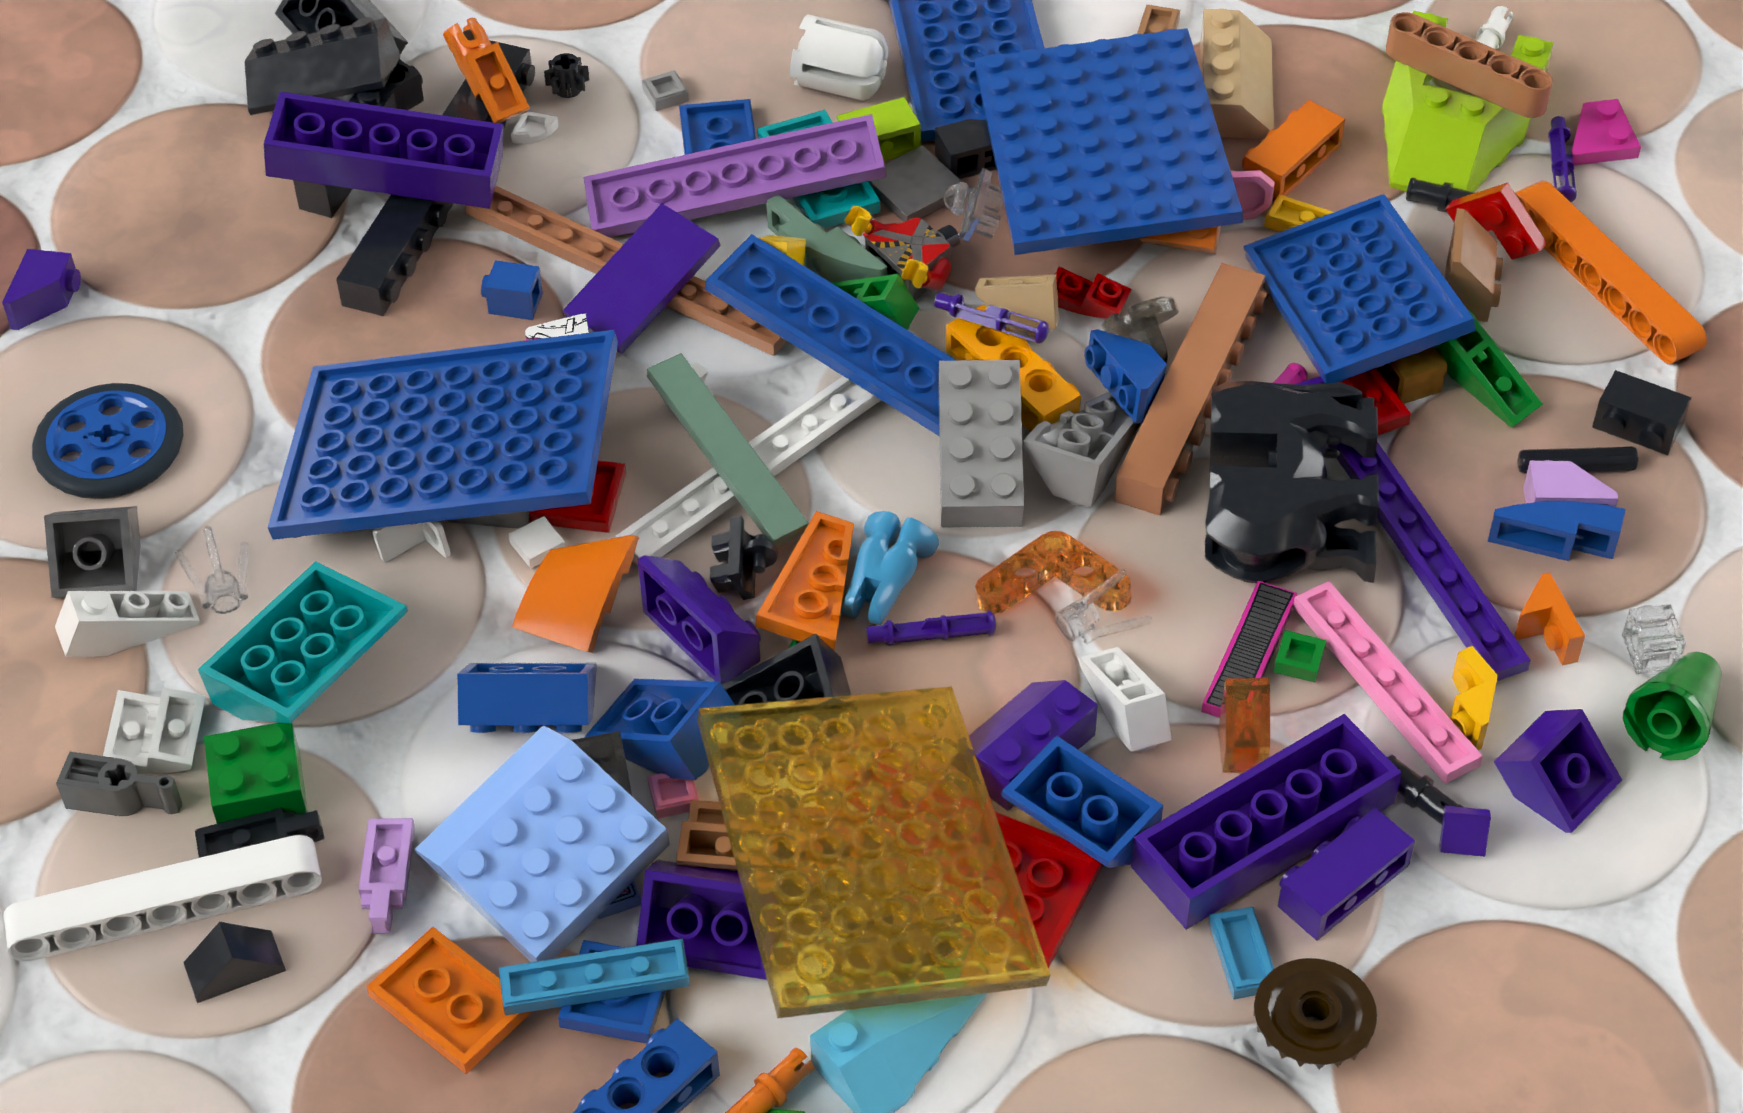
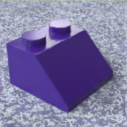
(1559, 768)

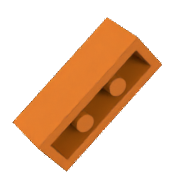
(1296, 147)

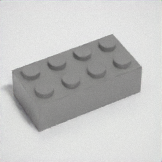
(980, 443)

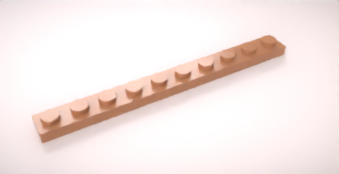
(593, 250)

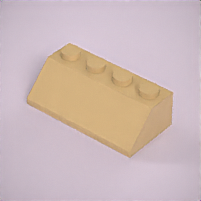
(1237, 73)

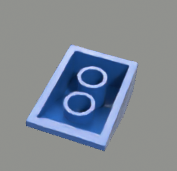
(661, 724)

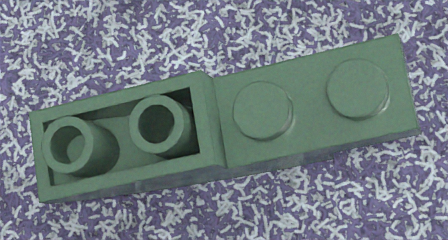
(828, 254)

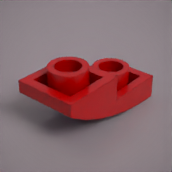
(1089, 298)

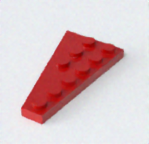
(1052, 879)

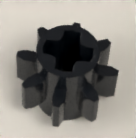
(566, 75)

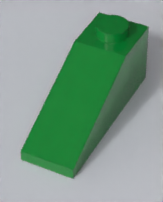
(885, 295)
(1489, 375)

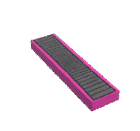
(1252, 641)

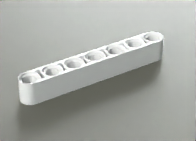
(161, 898)

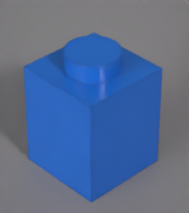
(512, 290)

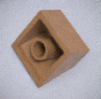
(1473, 266)

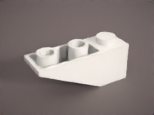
(118, 620)

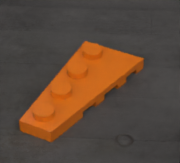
(811, 584)

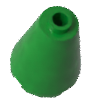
(1675, 707)

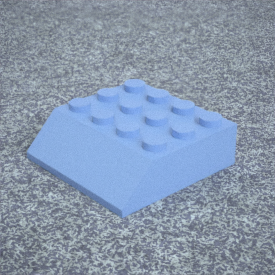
(544, 845)

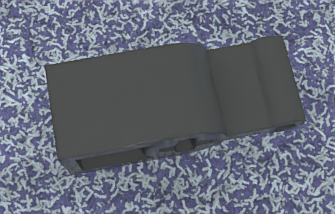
(113, 787)

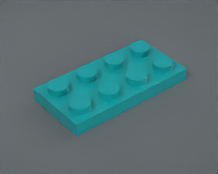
(832, 205)

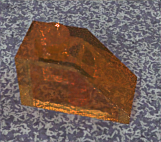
(1244, 724)

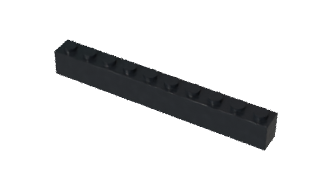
(408, 224)

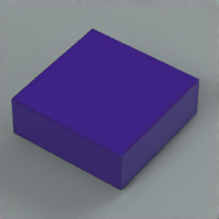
(1465, 831)

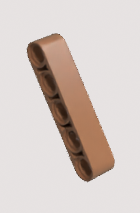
(1469, 65)

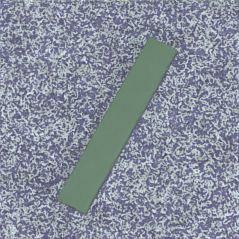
(727, 450)

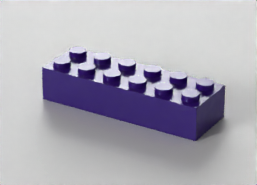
(383, 150)
(1263, 820)

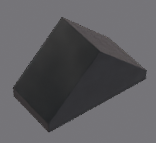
(232, 959)

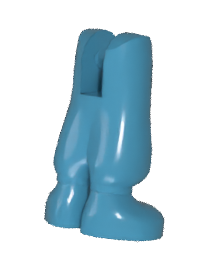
(885, 572)

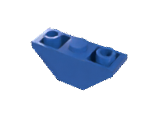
(1127, 370)

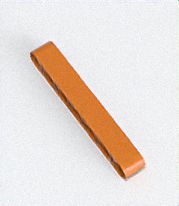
(1612, 275)

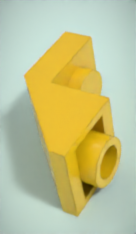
(1476, 686)

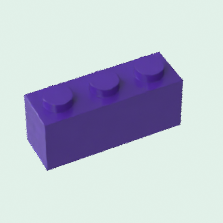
(1345, 872)

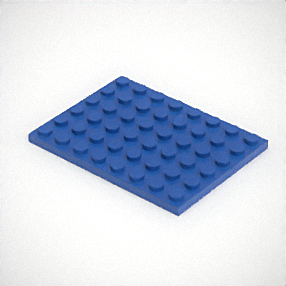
(1105, 142)
(447, 435)

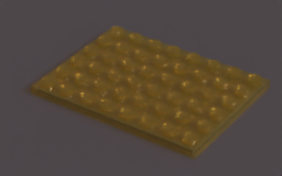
(869, 851)

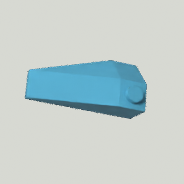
(883, 1051)

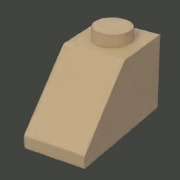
(1023, 295)

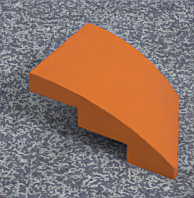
(575, 591)

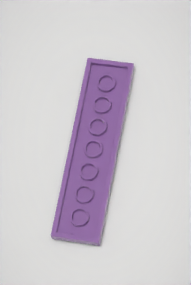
(736, 175)

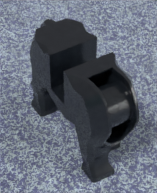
(1270, 486)

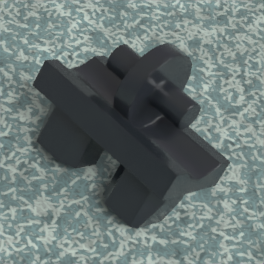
(745, 558)

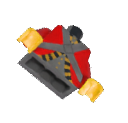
(908, 249)

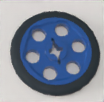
(129, 473)

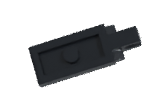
(257, 830)

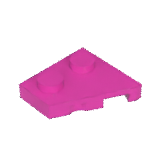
(1604, 134)

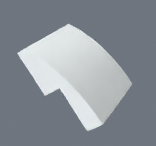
(155, 731)

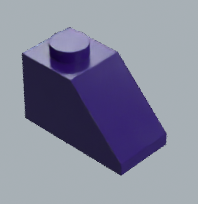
(40, 287)

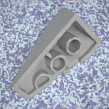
(1081, 449)

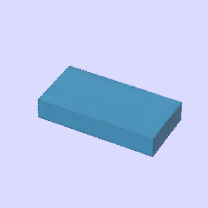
(1241, 950)

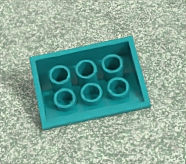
(298, 646)

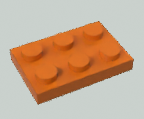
(446, 999)

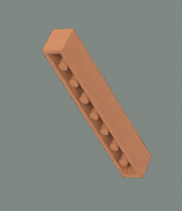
(1184, 398)

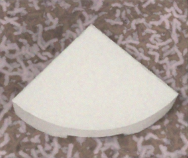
(533, 128)

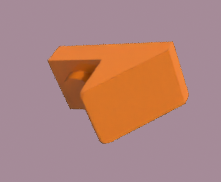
(1550, 615)

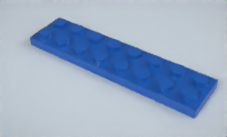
(832, 328)

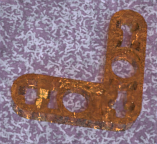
(1048, 562)

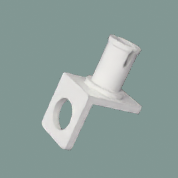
(398, 539)

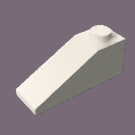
(1128, 698)

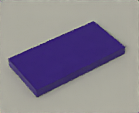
(643, 275)

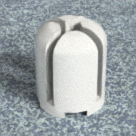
(839, 58)

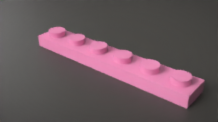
(1388, 682)

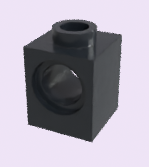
(406, 84)

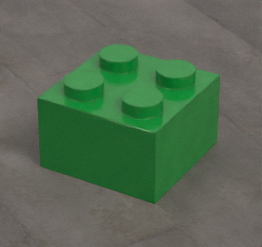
(255, 771)

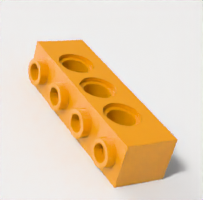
(1042, 388)

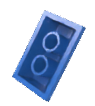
(526, 696)
(1084, 802)

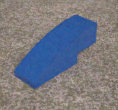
(1558, 528)

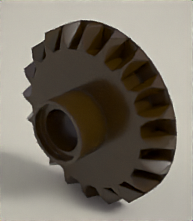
(1320, 991)

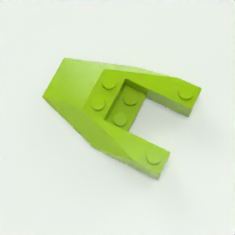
(1450, 133)

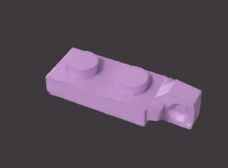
(386, 869)

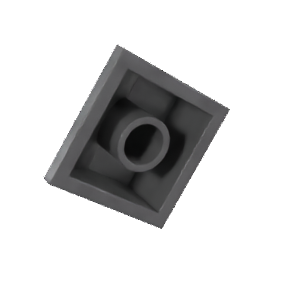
(93, 550)

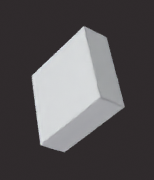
(535, 541)

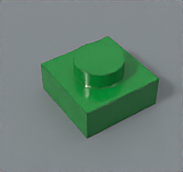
(1300, 656)

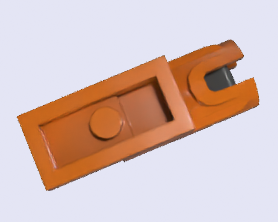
(486, 71)

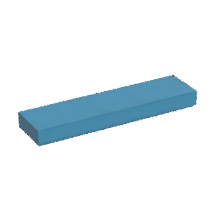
(594, 977)

